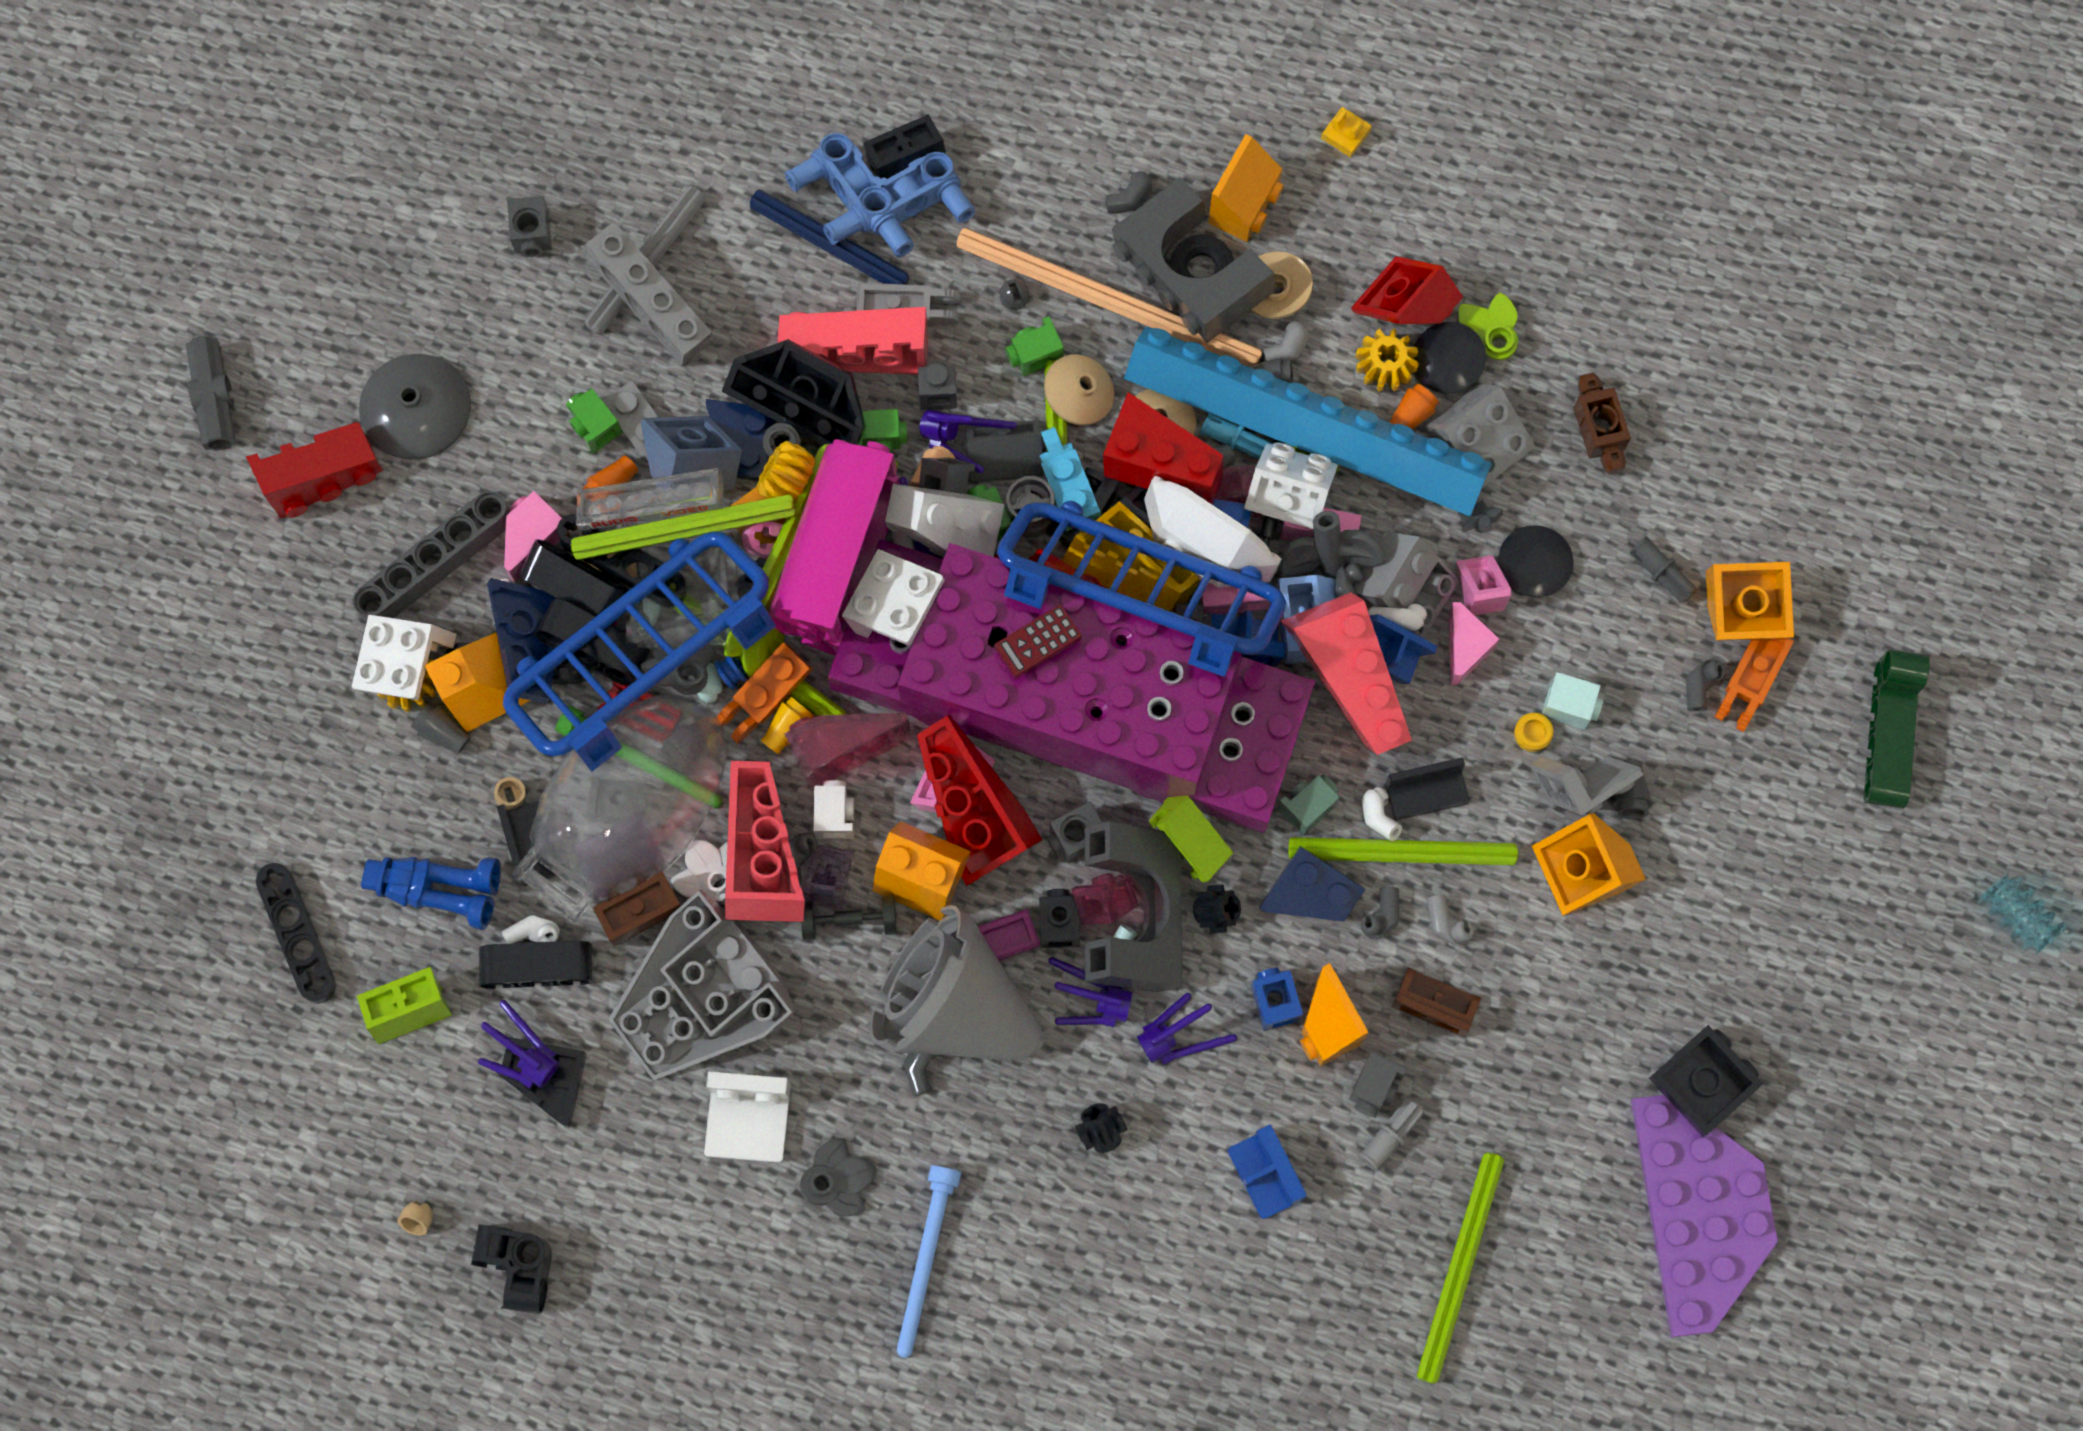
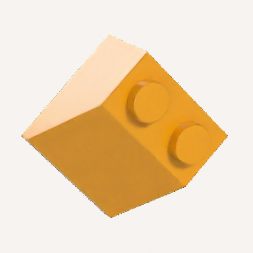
(1245, 191)
(1750, 600)
(919, 869)

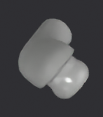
(1292, 344)

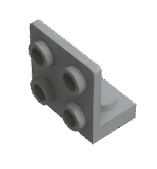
(1486, 426)
(1587, 790)

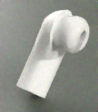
(1409, 618)
(1374, 814)

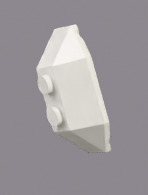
(1201, 530)

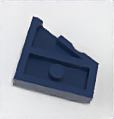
(747, 430)
(1312, 890)

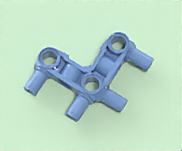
(897, 196)

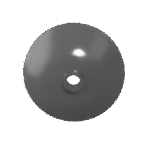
(419, 426)

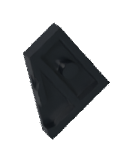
(561, 1091)

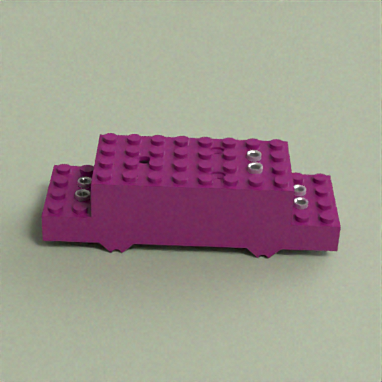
(1050, 708)

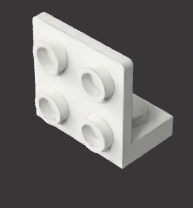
(1290, 484)
(892, 598)
(395, 655)
(747, 1117)

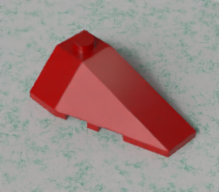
(973, 801)

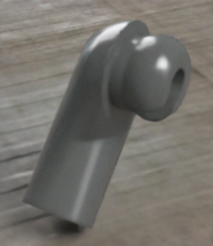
(915, 1069)

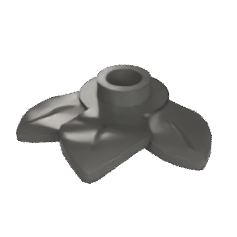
(693, 666)
(843, 1176)

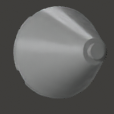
(953, 997)

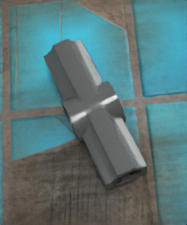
(210, 393)

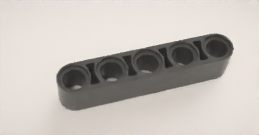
(439, 541)

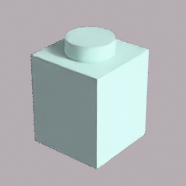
(1572, 701)

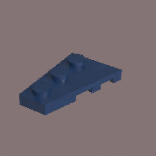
(516, 617)

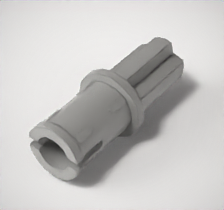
(1391, 1134)

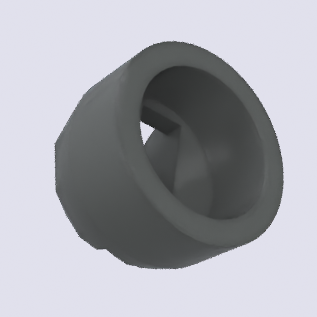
(1007, 296)

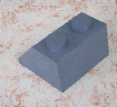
(688, 446)

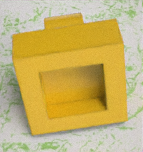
(1346, 132)

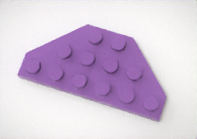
(1705, 1214)

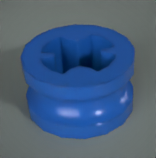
(731, 671)

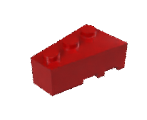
(1152, 445)
(315, 470)

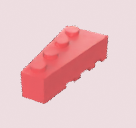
(863, 339)
(760, 864)

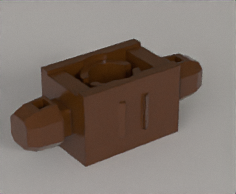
(1597, 444)

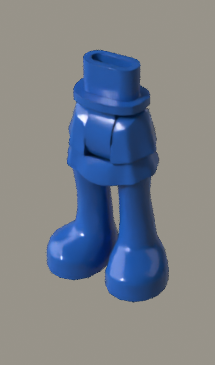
(412, 882)

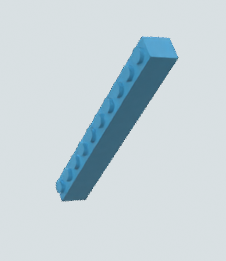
(1307, 420)

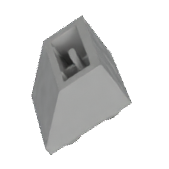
(1408, 577)

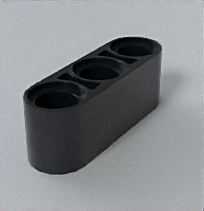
(570, 578)
(565, 619)
(535, 962)

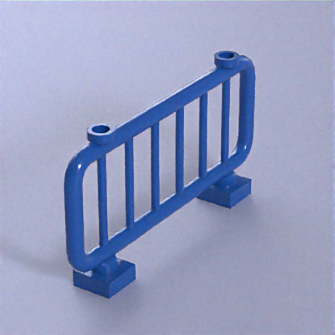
(1212, 647)
(593, 738)

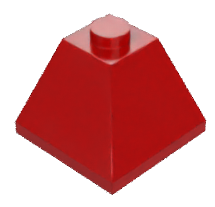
(1410, 294)

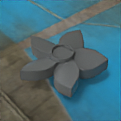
(1481, 517)

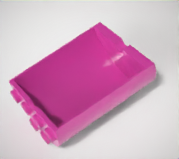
(834, 542)

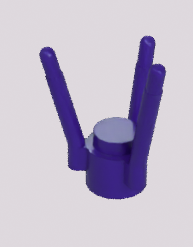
(942, 427)
(1111, 1002)
(1158, 1039)
(535, 1065)

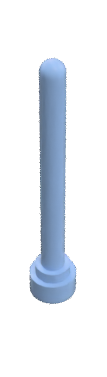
(943, 1182)

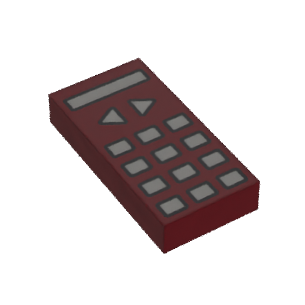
(1037, 642)

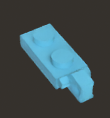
(1067, 475)

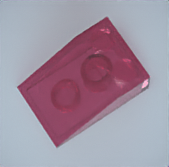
(839, 743)

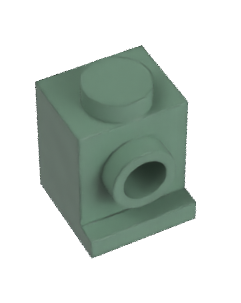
(1309, 803)

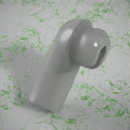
(1445, 925)

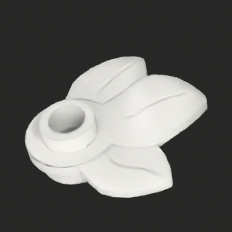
(705, 868)

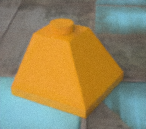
(472, 682)
(1587, 863)
(1331, 1020)

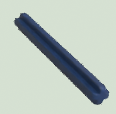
(813, 232)

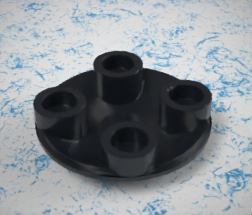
(1449, 357)
(1536, 561)

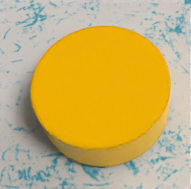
(1533, 732)

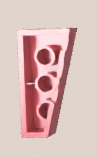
(1351, 666)

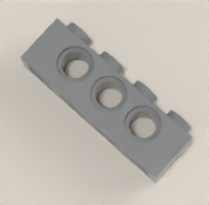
(647, 293)

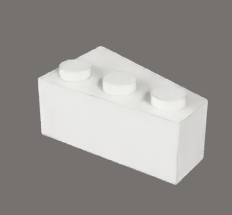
(945, 518)

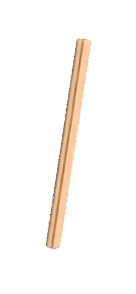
(1100, 295)

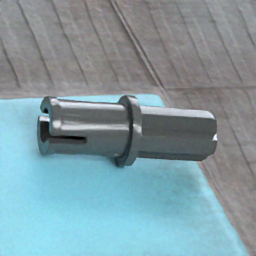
(1663, 570)

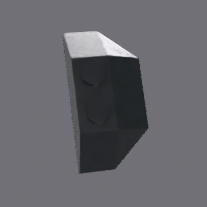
(799, 391)

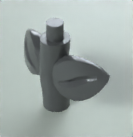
(1329, 549)

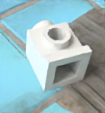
(833, 811)

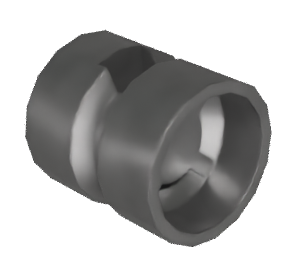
(1027, 491)

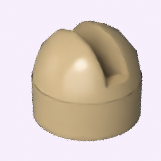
(517, 789)
(416, 1218)

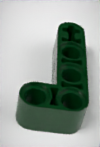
(1892, 732)

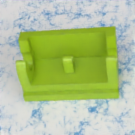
(1192, 836)
(403, 1005)

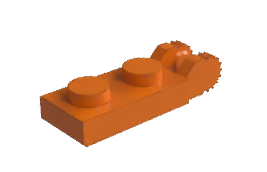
(1754, 677)
(766, 690)

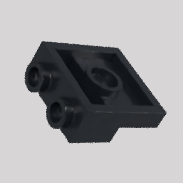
(1706, 1080)

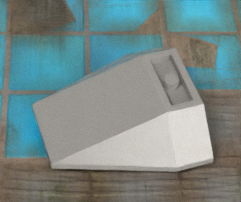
(699, 992)

